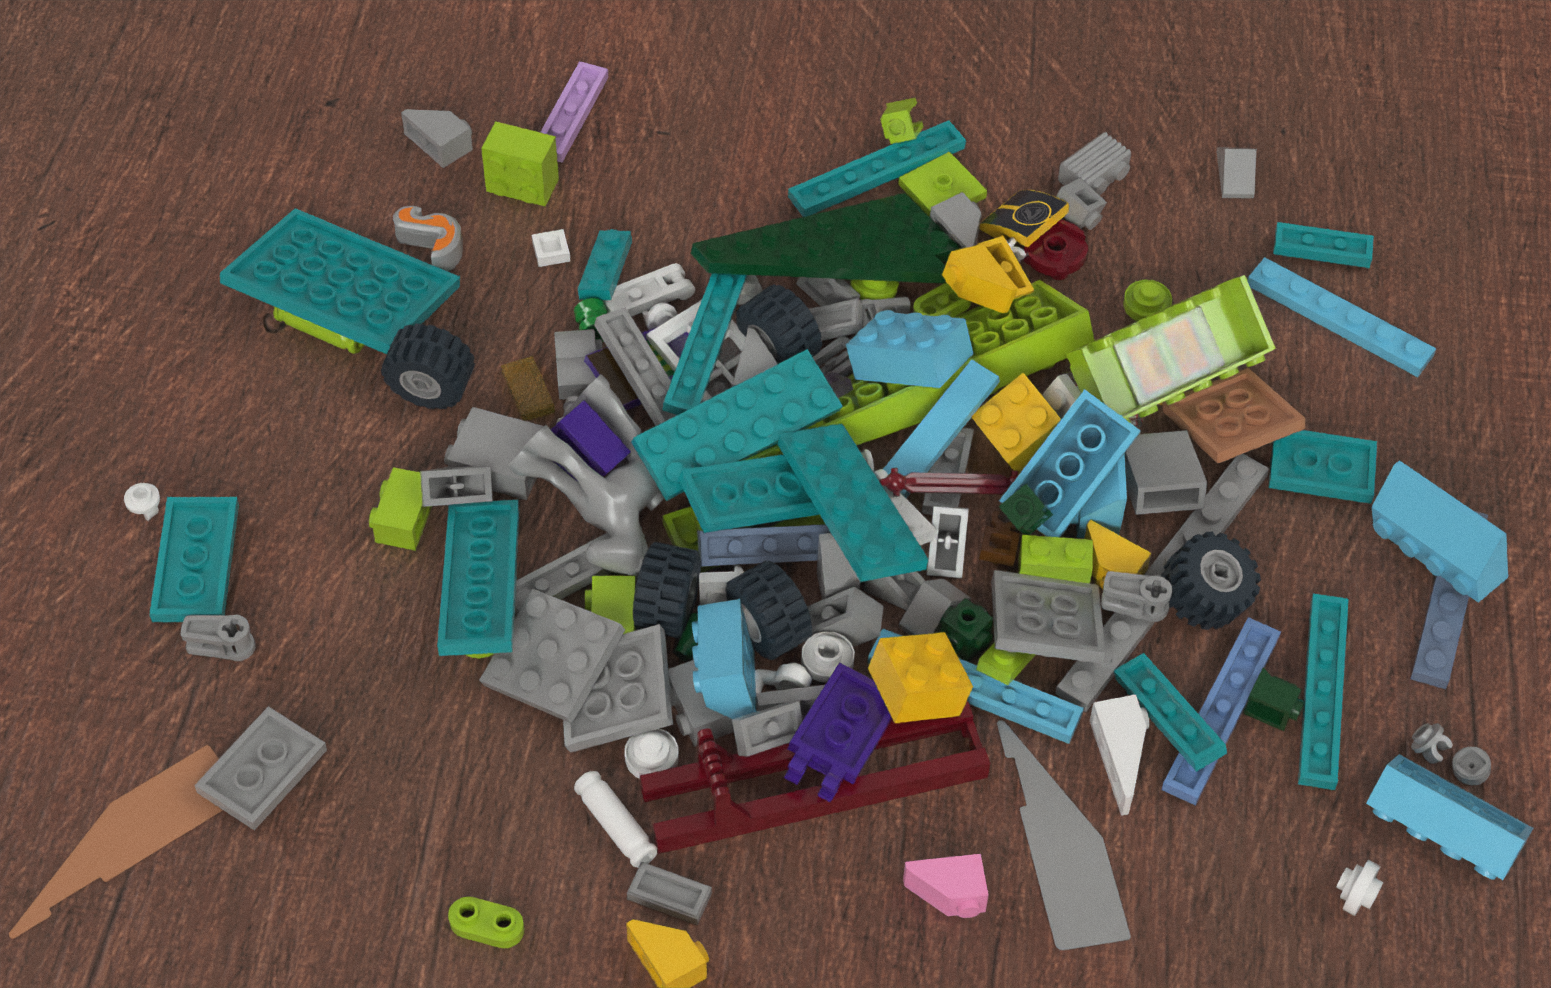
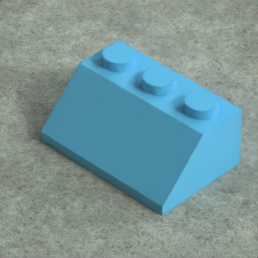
(1106, 503)
(724, 659)

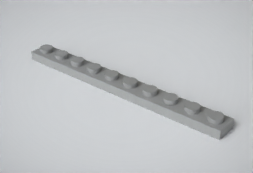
(1125, 632)

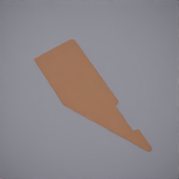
(130, 832)

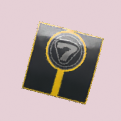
(1025, 216)

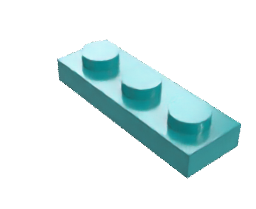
(1323, 245)
(605, 265)

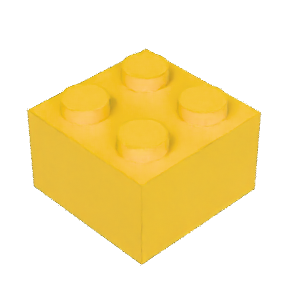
(1017, 421)
(920, 677)

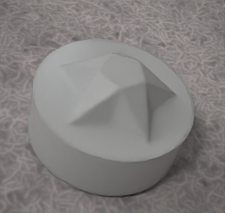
(1471, 766)

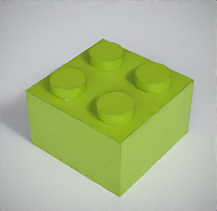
(520, 163)

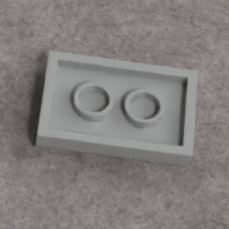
(260, 768)

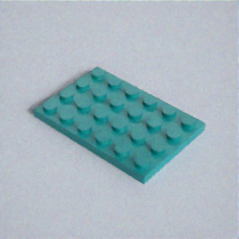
(339, 280)

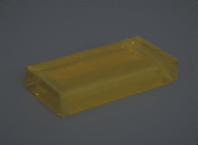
(528, 388)

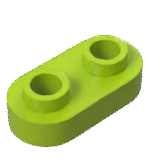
(941, 302)
(484, 922)

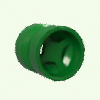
(586, 313)

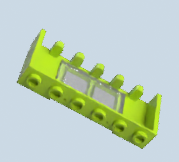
(1174, 350)

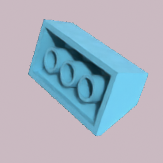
(1075, 460)
(1441, 532)
(1449, 817)

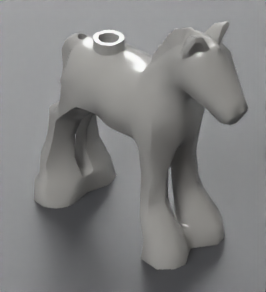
(604, 502)

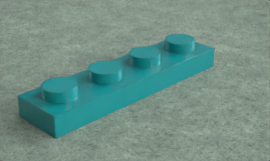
(1171, 712)

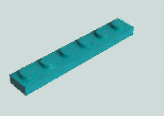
(875, 169)
(704, 342)
(1323, 692)

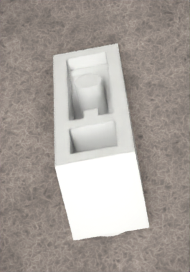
(1120, 734)

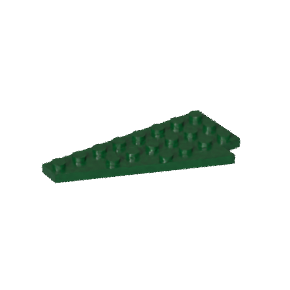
(857, 242)

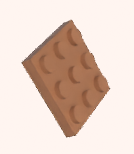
(1234, 416)

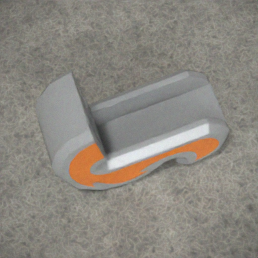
(430, 231)

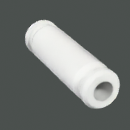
(615, 818)

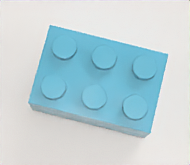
(909, 349)

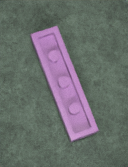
(574, 106)

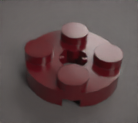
(1058, 263)

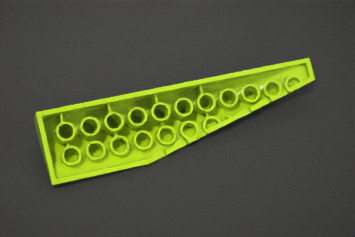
(1023, 340)

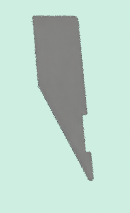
(1067, 858)

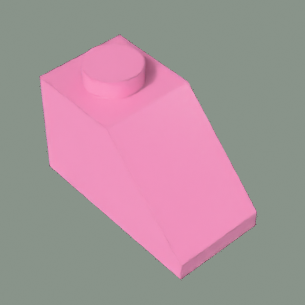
(949, 884)

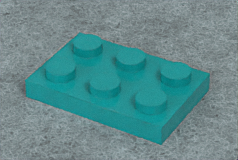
(1324, 466)

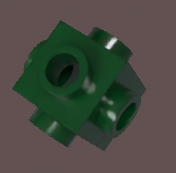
(967, 628)

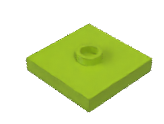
(940, 181)

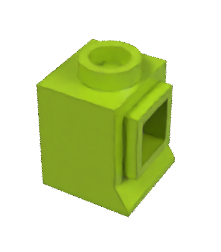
(898, 122)

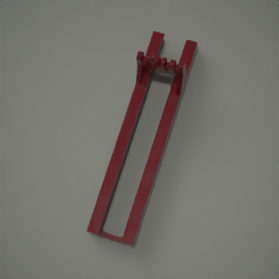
(719, 767)

